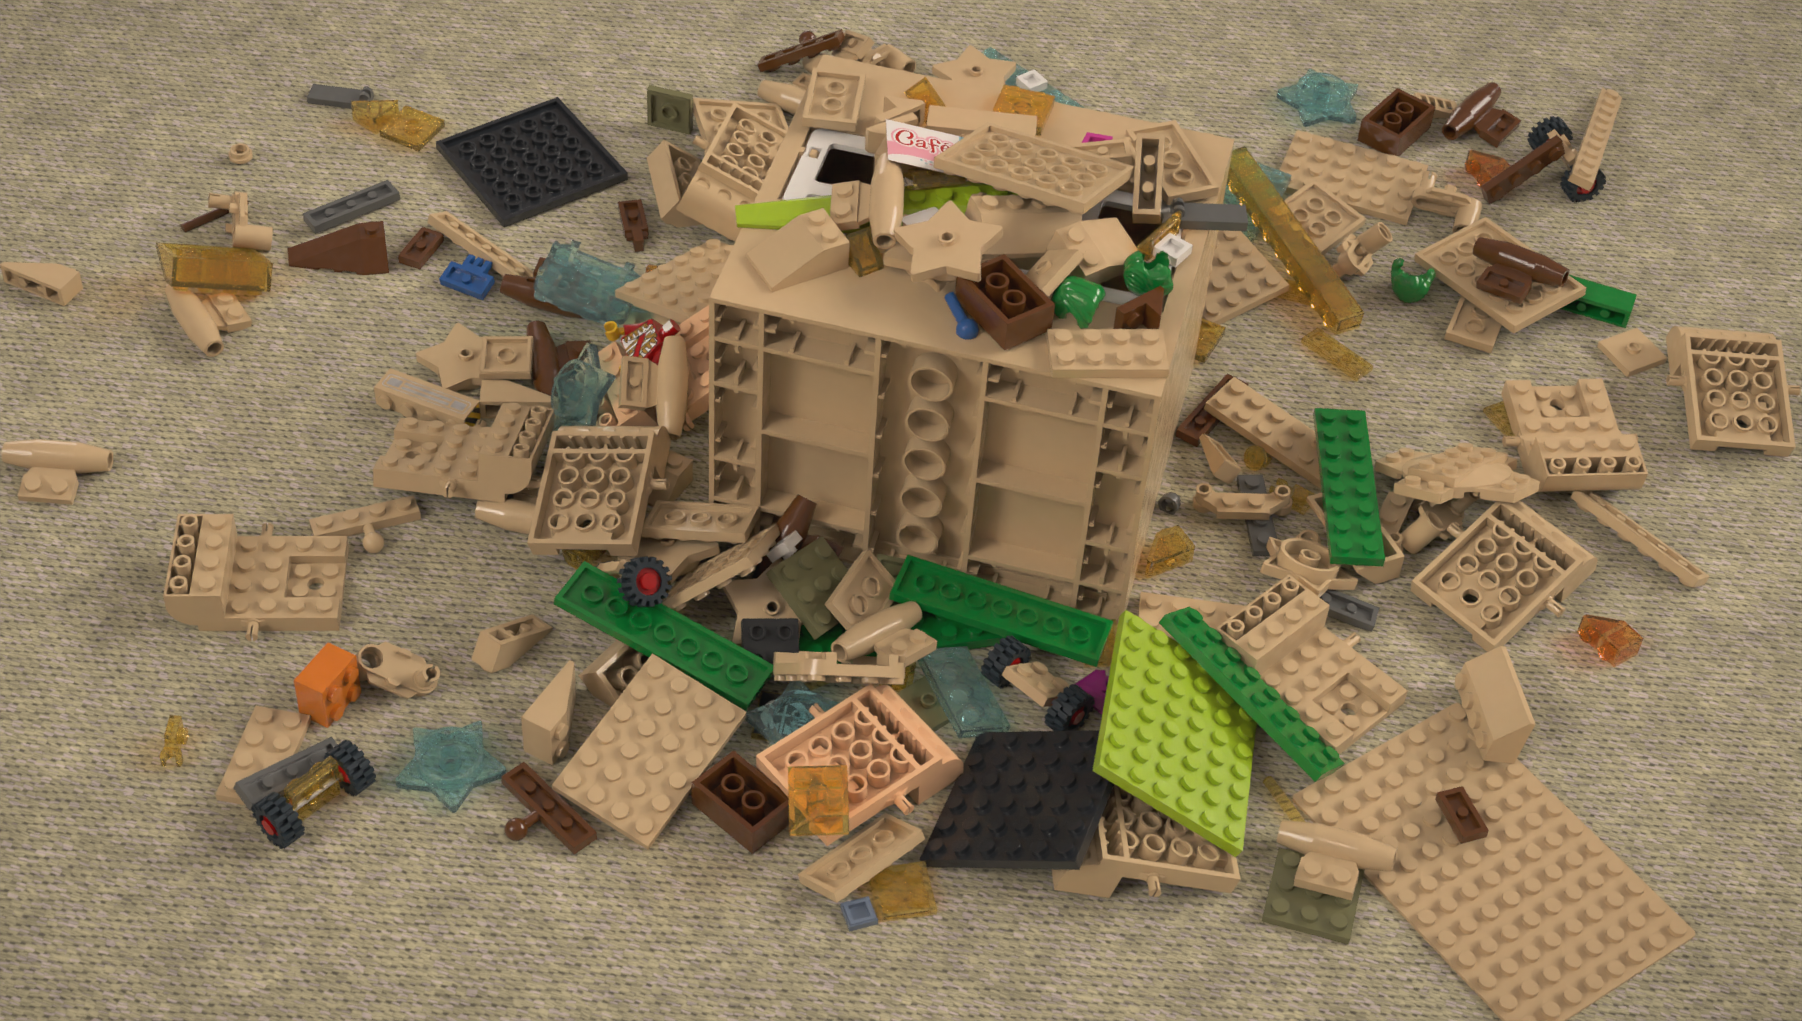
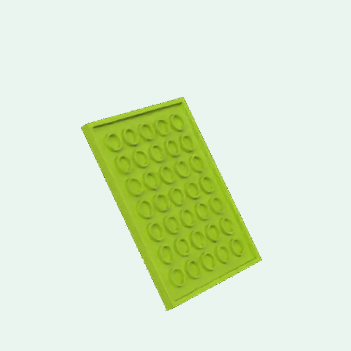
(1175, 736)

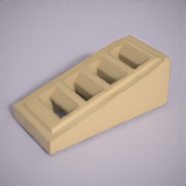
(1438, 103)
(1219, 460)

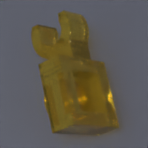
(174, 737)

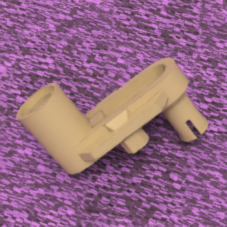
(889, 57)
(1446, 202)
(243, 234)
(1357, 250)
(1435, 521)
(397, 670)

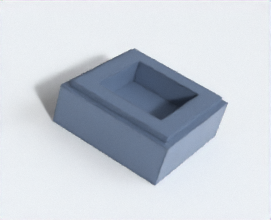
(859, 913)

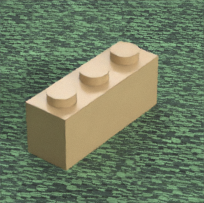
(1148, 178)

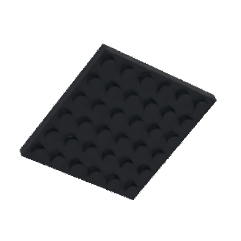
(531, 161)
(1022, 803)

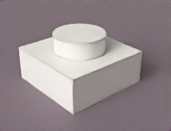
(1032, 81)
(1175, 247)
(785, 547)

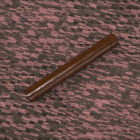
(203, 219)

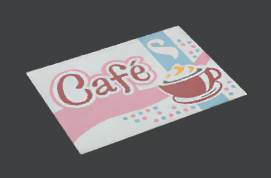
(916, 144)

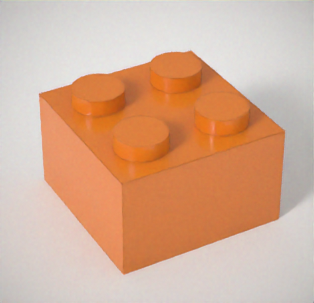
(328, 685)

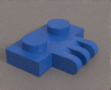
(469, 277)

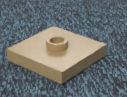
(1054, 268)
(1632, 352)
(506, 357)

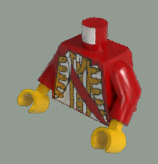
(642, 339)

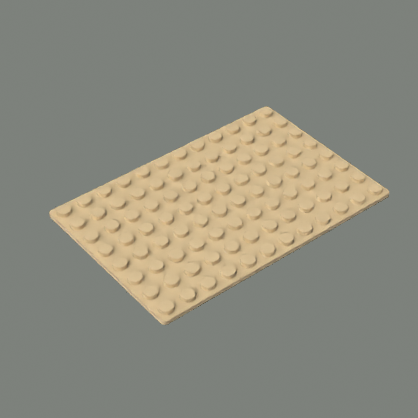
(1530, 913)

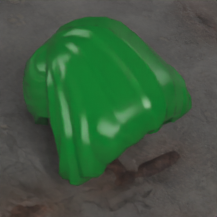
(1144, 277)
(1410, 287)
(1078, 298)

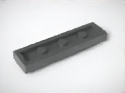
(351, 206)
(1257, 530)
(278, 775)

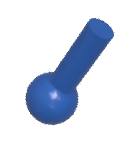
(966, 327)

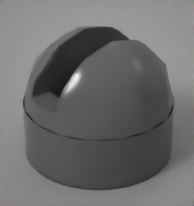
(1170, 500)

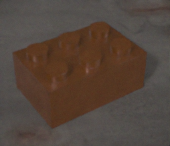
(1396, 123)
(1006, 303)
(741, 801)

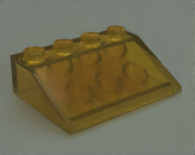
(214, 268)

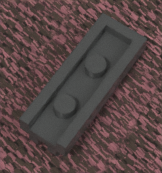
(338, 96)
(1211, 216)
(1350, 610)

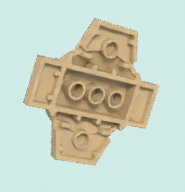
(1455, 472)

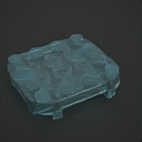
(583, 284)

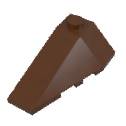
(351, 249)

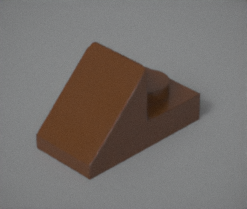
(1141, 310)

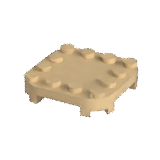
(823, 667)

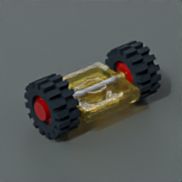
(283, 816)

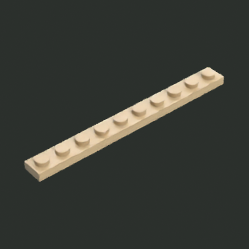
(1595, 139)

